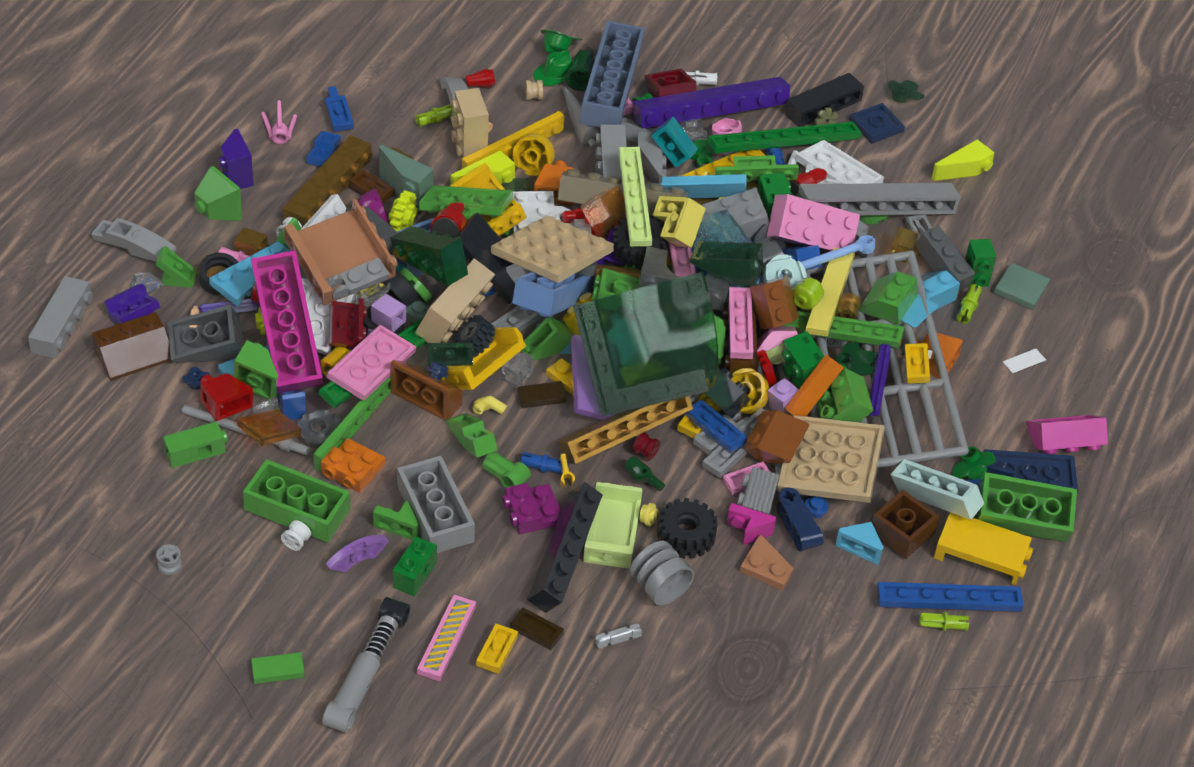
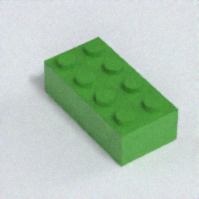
(291, 495)
(1028, 506)

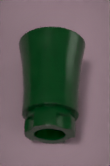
(580, 70)

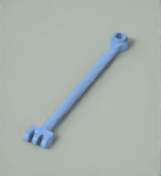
(864, 244)

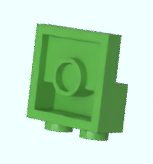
(612, 283)

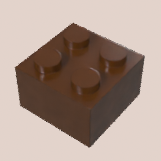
(905, 524)

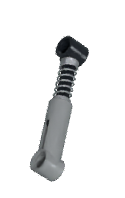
(342, 711)

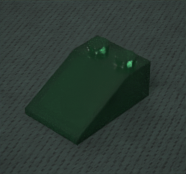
(731, 261)

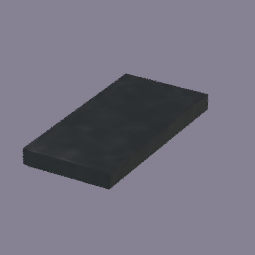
(477, 242)

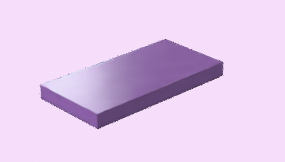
(584, 393)

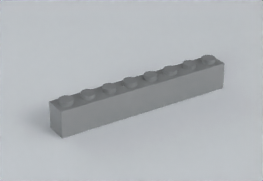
(885, 197)

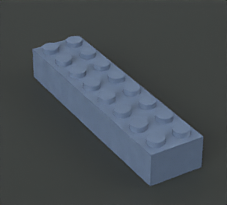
(612, 75)

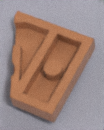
(767, 564)

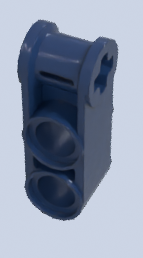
(798, 520)

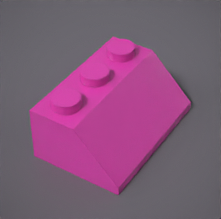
(1068, 433)

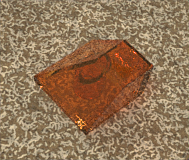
(605, 211)

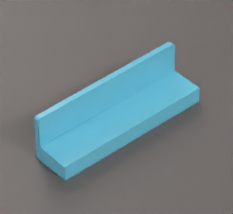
(708, 186)

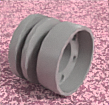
(661, 573)

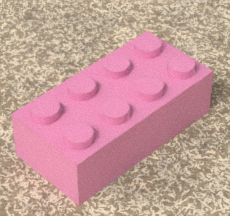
(811, 223)

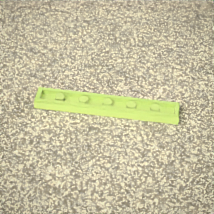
(635, 196)

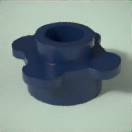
(194, 377)

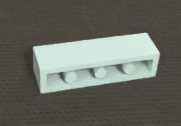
(938, 489)

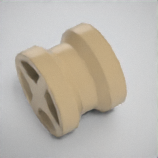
(534, 90)

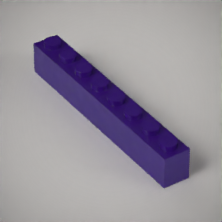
(711, 102)

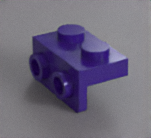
(131, 304)

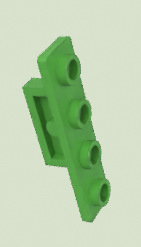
(757, 165)

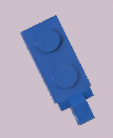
(338, 110)

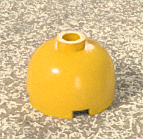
(533, 153)
(756, 386)

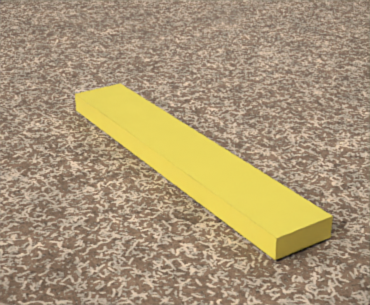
(833, 285)

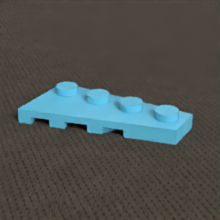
(239, 279)

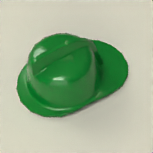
(556, 41)
(554, 68)

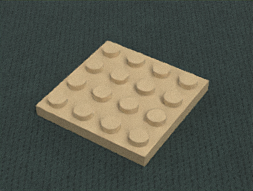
(552, 248)
(835, 460)

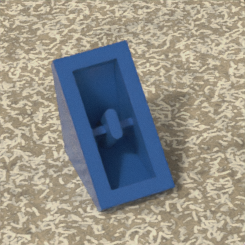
(292, 403)

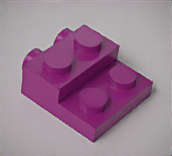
(531, 507)

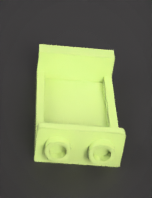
(614, 526)

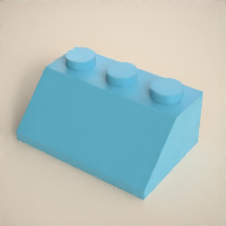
(940, 287)

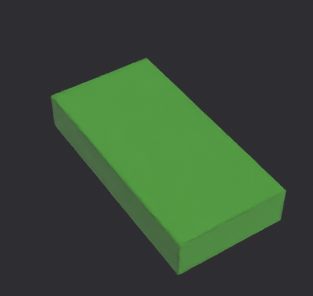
(277, 668)

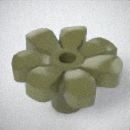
(826, 117)

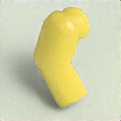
(488, 402)

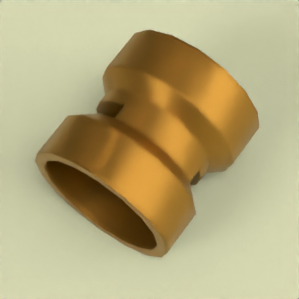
(848, 306)

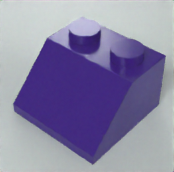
(236, 160)

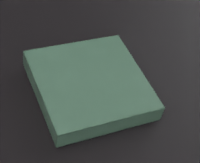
(1022, 286)

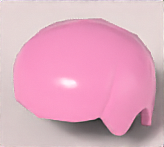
(726, 126)

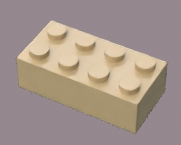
(456, 304)

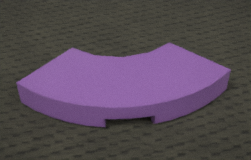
(357, 551)

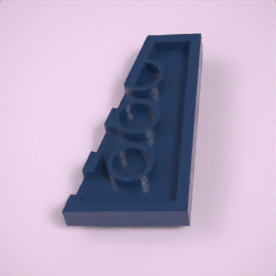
(1036, 467)

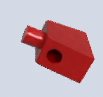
(225, 395)

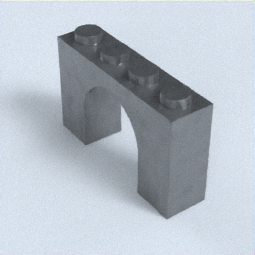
(655, 271)

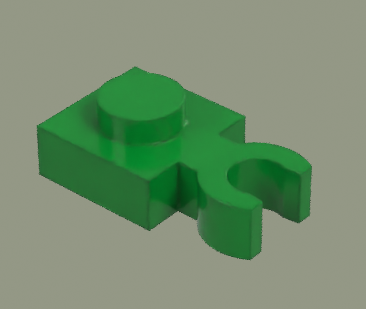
(703, 153)

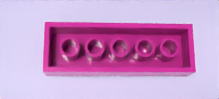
(287, 321)

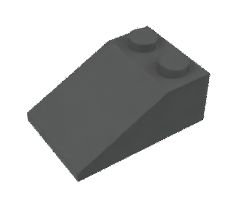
(214, 338)

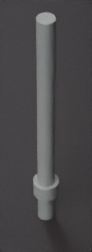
(286, 445)

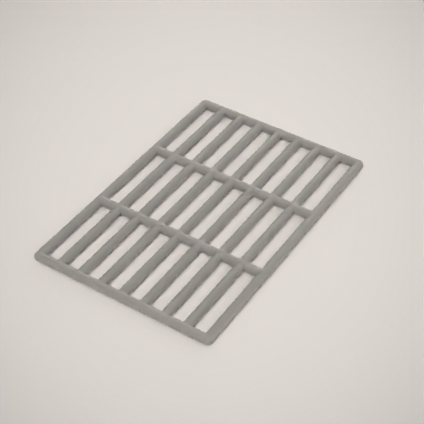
(899, 387)

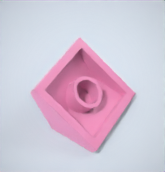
(773, 337)

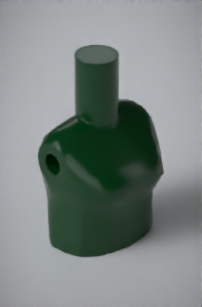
(642, 473)

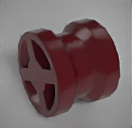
(646, 446)

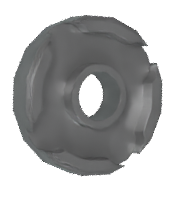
(315, 418)

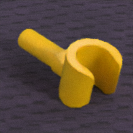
(566, 474)

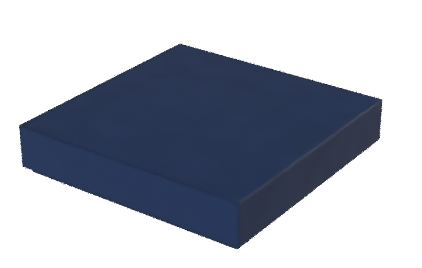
(877, 123)

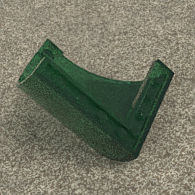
(650, 343)

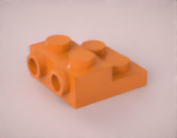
(352, 465)

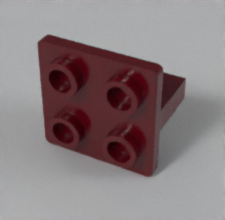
(347, 323)

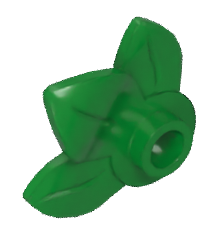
(973, 464)

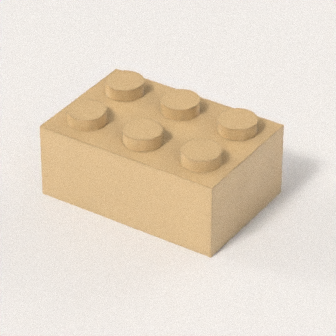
(469, 122)

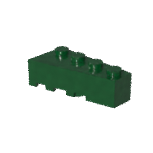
(431, 253)

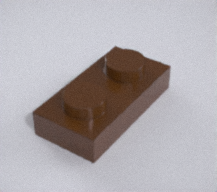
(365, 182)

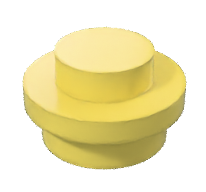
(649, 514)

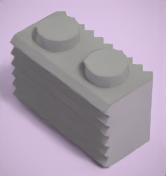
(759, 490)

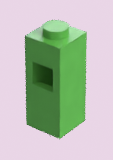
(195, 444)

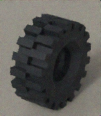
(635, 254)
(687, 541)

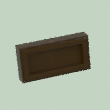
(541, 394)
(537, 628)

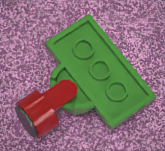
(460, 203)

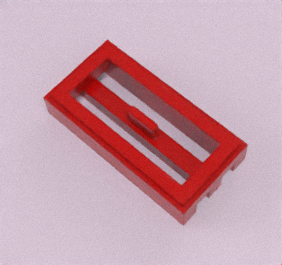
(766, 368)

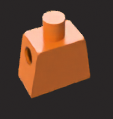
(550, 179)
(950, 349)

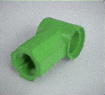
(508, 472)

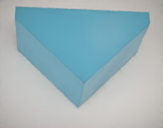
(861, 541)

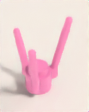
(279, 132)

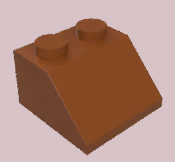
(774, 302)
(775, 437)

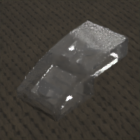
(694, 129)

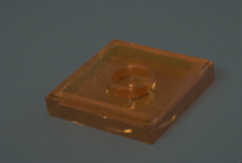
(269, 427)

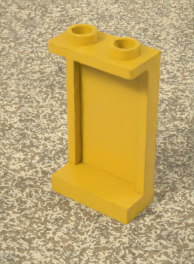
(483, 178)
(505, 345)
(985, 545)

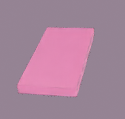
(370, 362)

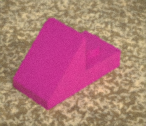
(752, 521)

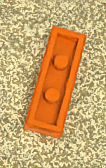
(814, 387)

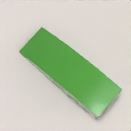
(472, 434)

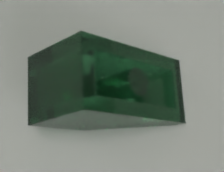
(451, 354)

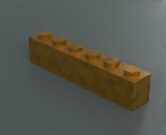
(329, 179)
(620, 428)

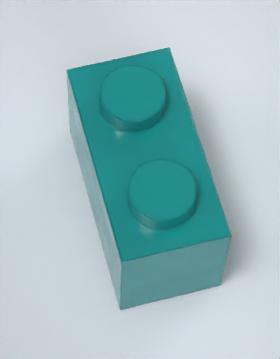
(674, 142)

